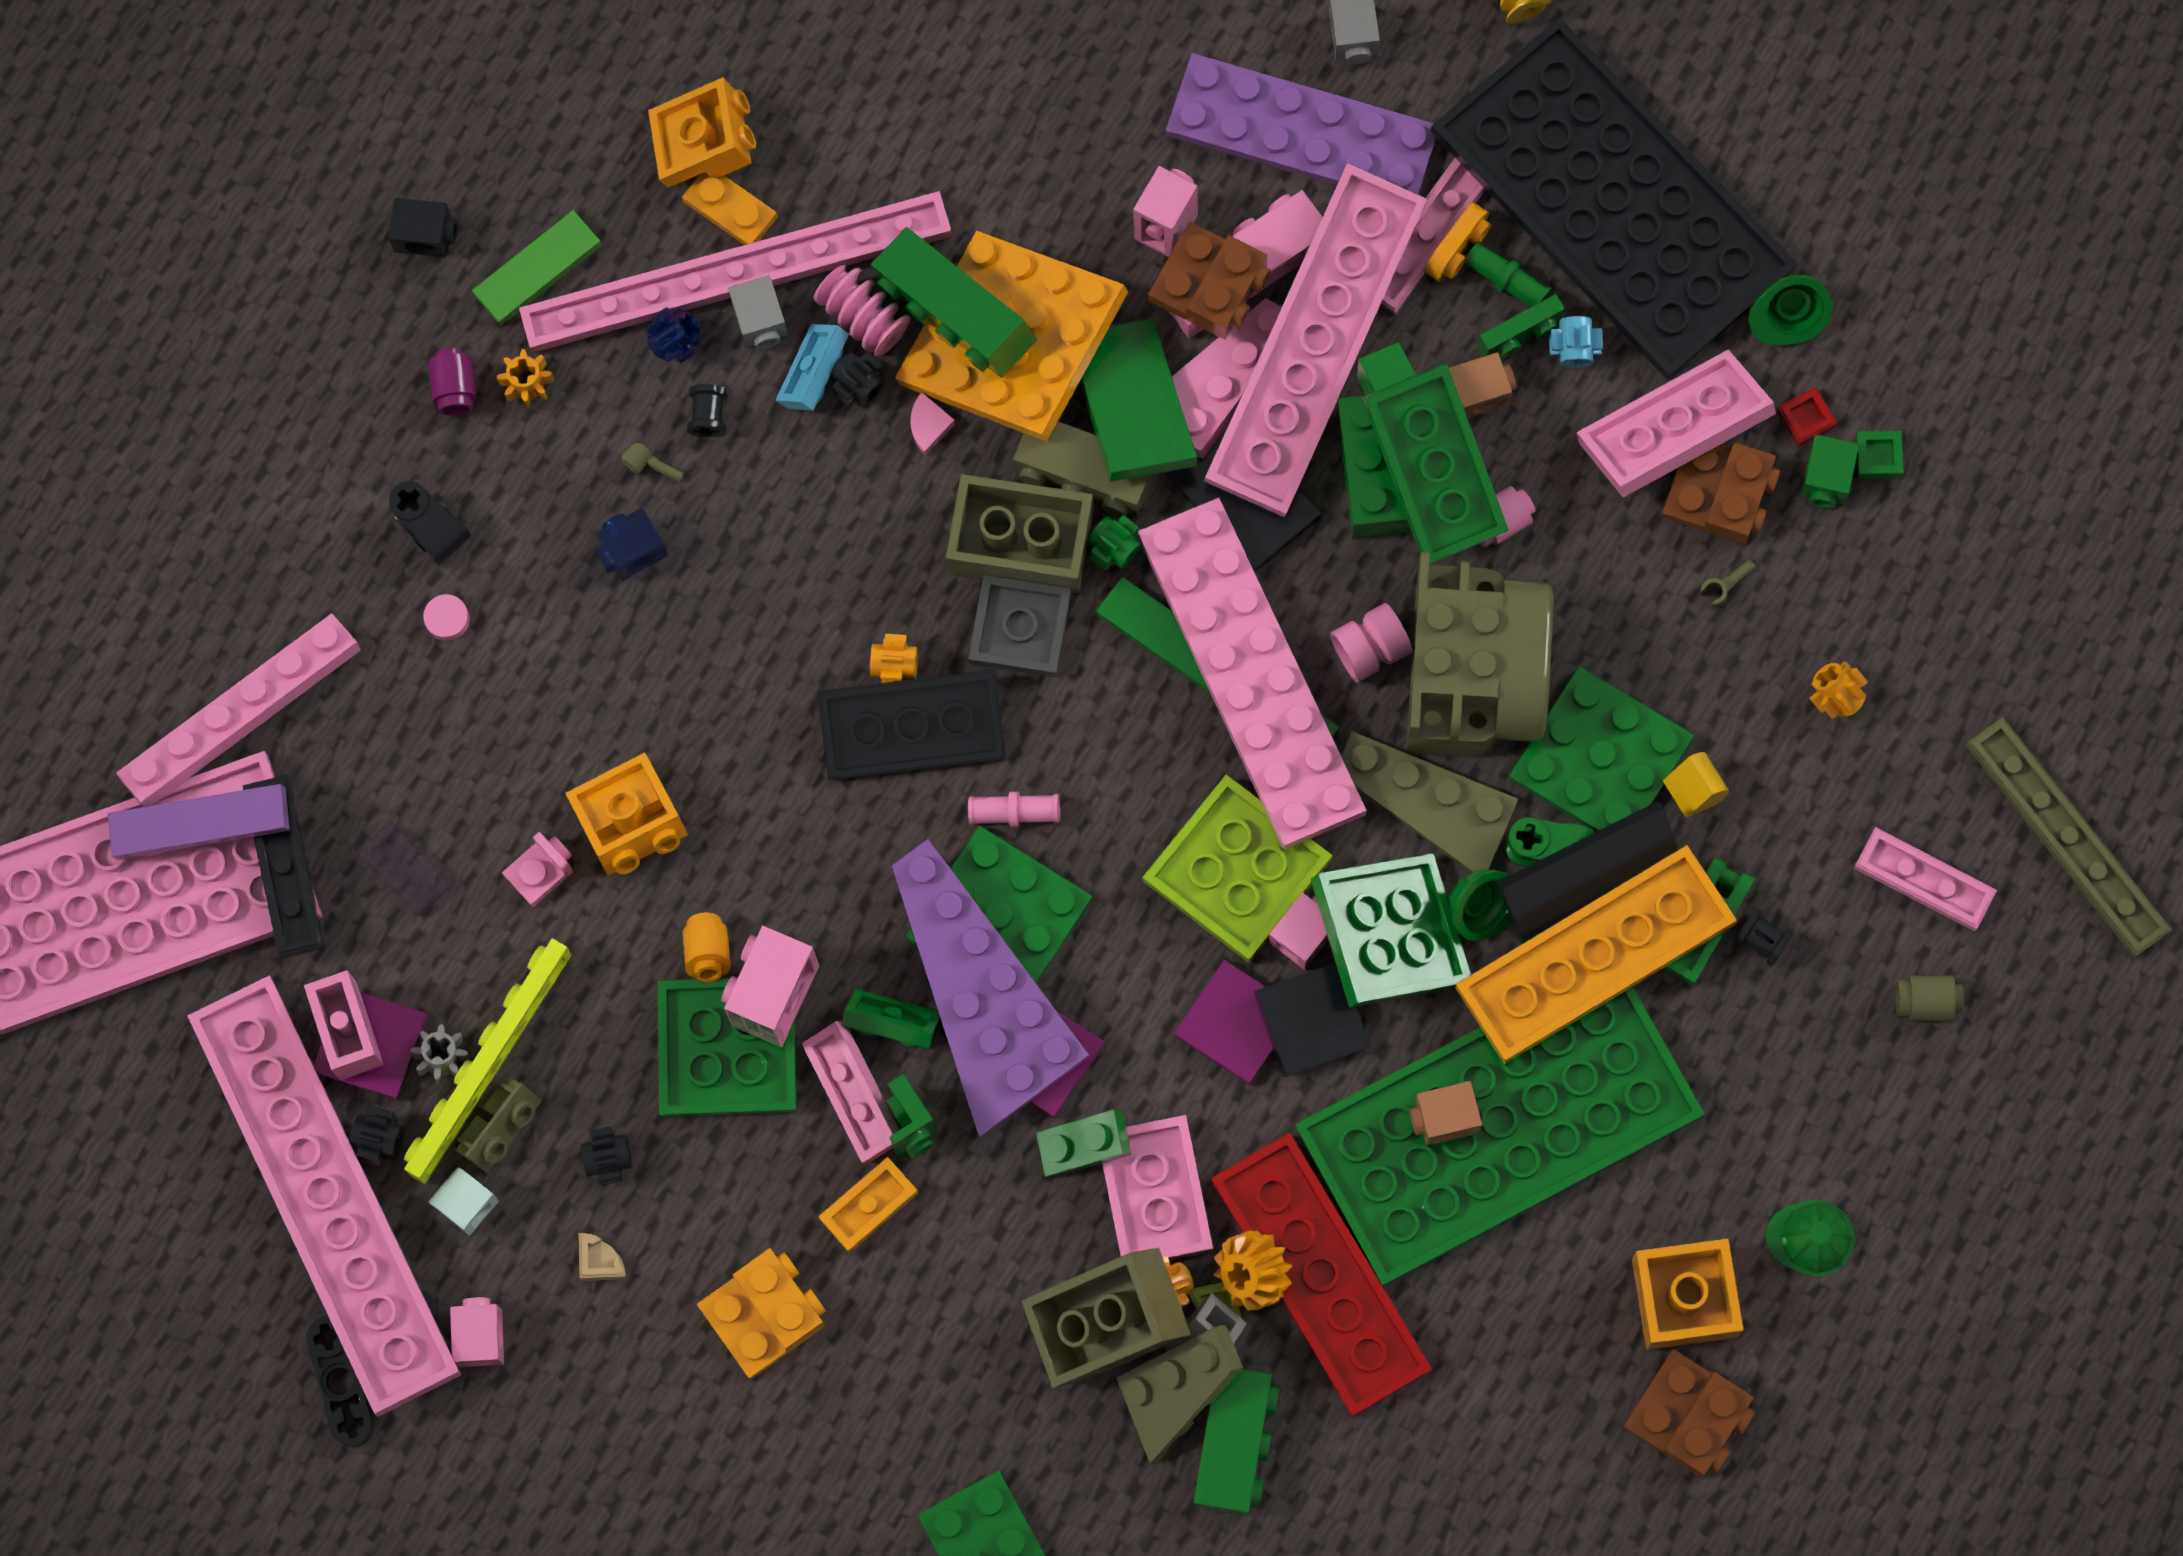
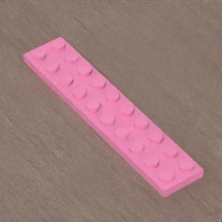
(324, 1196)

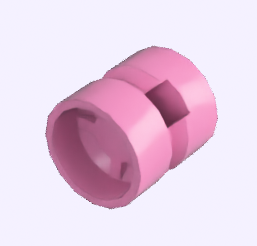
(1367, 644)

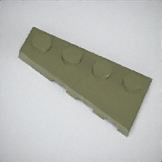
(1439, 805)

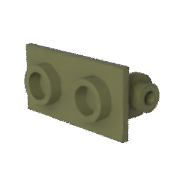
(511, 1109)

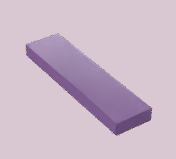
(198, 821)

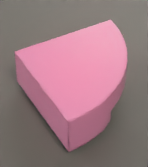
(928, 423)

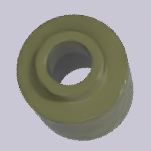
(1929, 998)

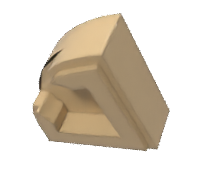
(598, 1260)

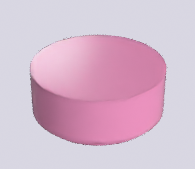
(446, 617)

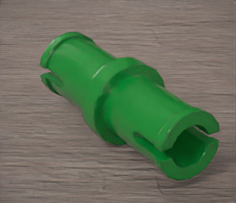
(1506, 275)

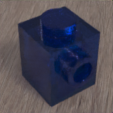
(629, 544)

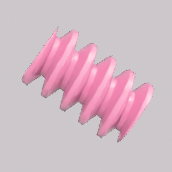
(860, 311)

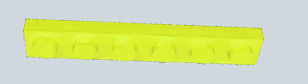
(496, 1045)

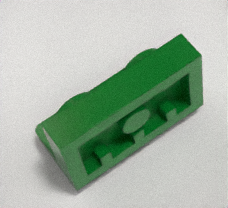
(912, 1117)

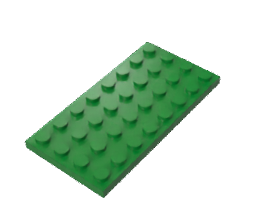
(1546, 1126)

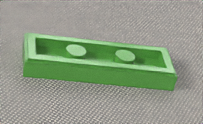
(537, 267)

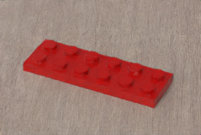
(1333, 1287)

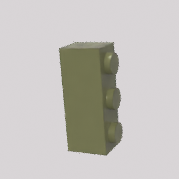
(1075, 463)

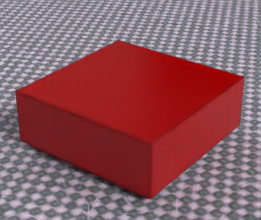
(1806, 416)

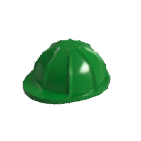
(1791, 311)
(1479, 905)
(1811, 1237)

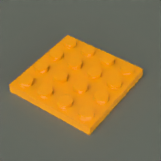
(1063, 309)

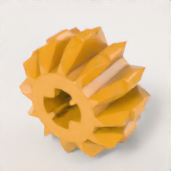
(1252, 1270)

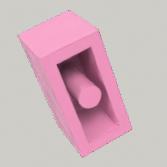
(1165, 210)
(343, 1025)

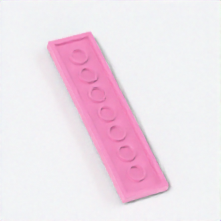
(1315, 340)
(1251, 674)

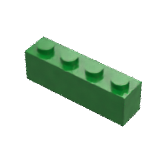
(953, 302)

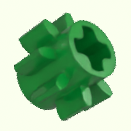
(1114, 543)

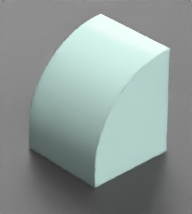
(463, 1201)

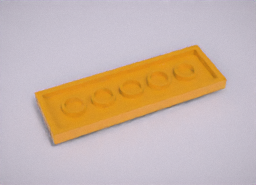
(1595, 954)

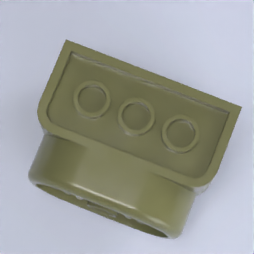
(1478, 660)

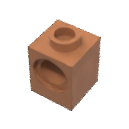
(1483, 384)
(1446, 1113)

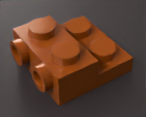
(1210, 280)
(1723, 491)
(1690, 1414)

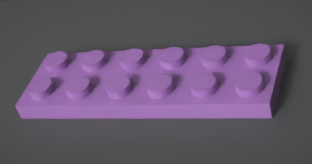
(1297, 126)

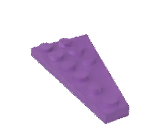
(993, 1012)

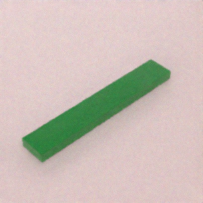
(1156, 631)

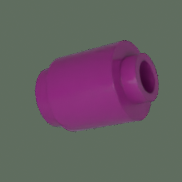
(452, 382)

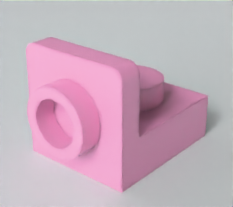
(539, 869)

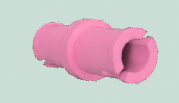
(1014, 809)

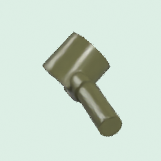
(639, 456)
(1727, 582)

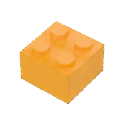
(1687, 1294)

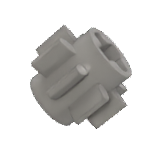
(443, 1042)

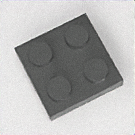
(1020, 626)

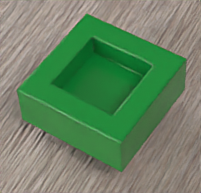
(1879, 455)

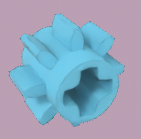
(1576, 342)

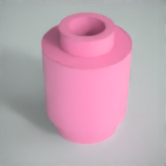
(1517, 513)

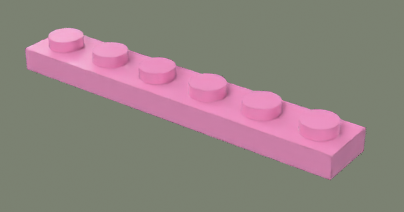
(238, 711)

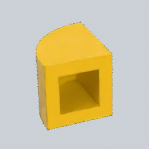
(1696, 785)

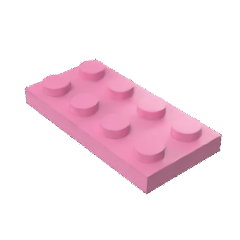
(1676, 423)

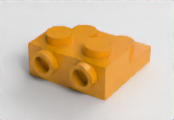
(702, 133)
(627, 815)
(763, 1312)

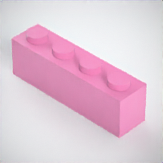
(1280, 233)

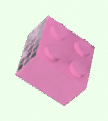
(770, 985)

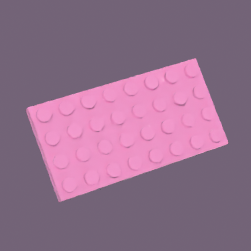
(99, 925)

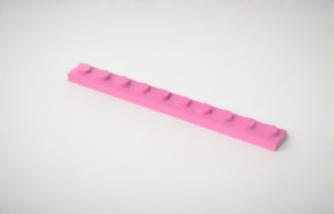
(708, 277)

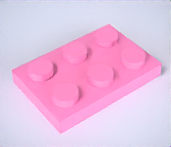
(1158, 1192)

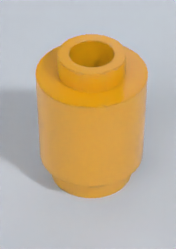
(706, 947)

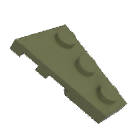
(1176, 1386)

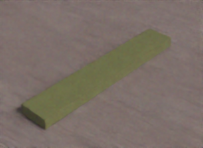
(2068, 837)

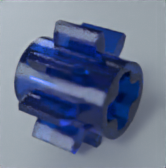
(673, 335)

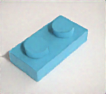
(812, 367)

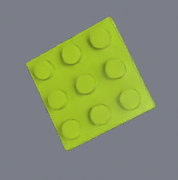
(1233, 871)

